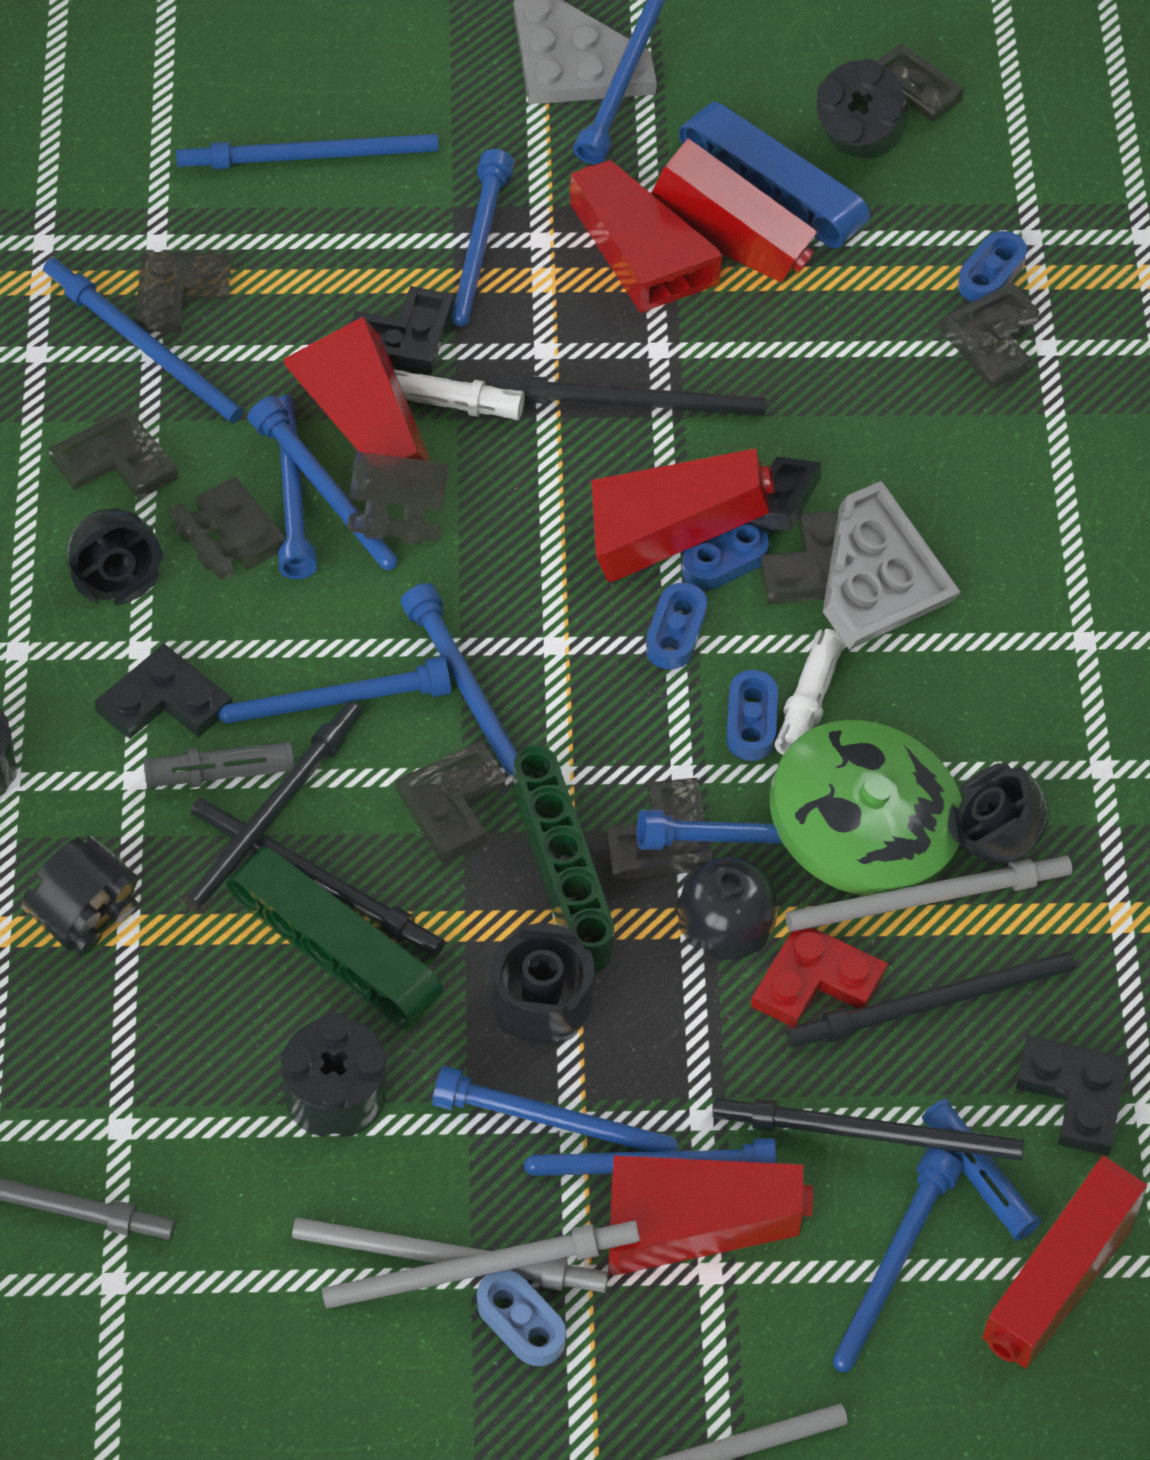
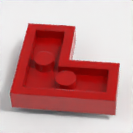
(814, 963)

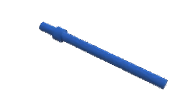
(221, 155)
(84, 292)

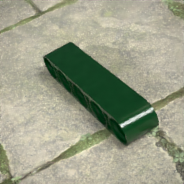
(562, 837)
(335, 937)

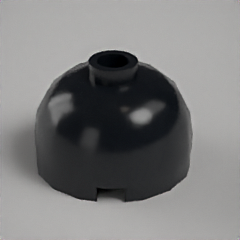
(113, 556)
(1000, 814)
(727, 908)

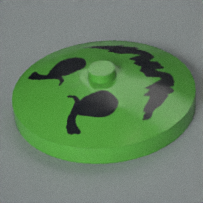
(864, 807)

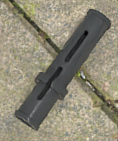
(159, 770)

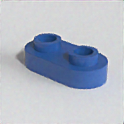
(986, 270)
(728, 556)
(675, 629)
(752, 718)

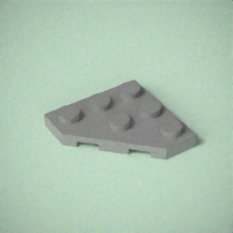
(572, 54)
(880, 569)

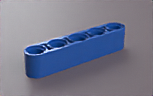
(778, 173)

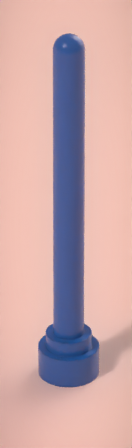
(594, 142)
(494, 172)
(271, 419)
(296, 554)
(424, 607)
(428, 678)
(658, 829)
(456, 1090)
(602, 1163)
(936, 1173)

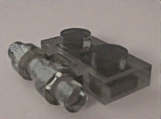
(397, 481)
(239, 522)

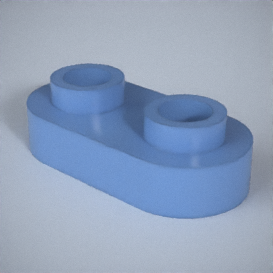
(523, 1320)

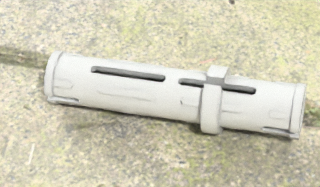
(465, 396)
(804, 707)

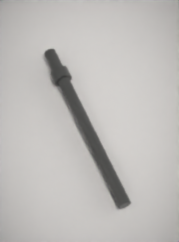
(120, 1217)

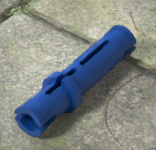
(1017, 1216)

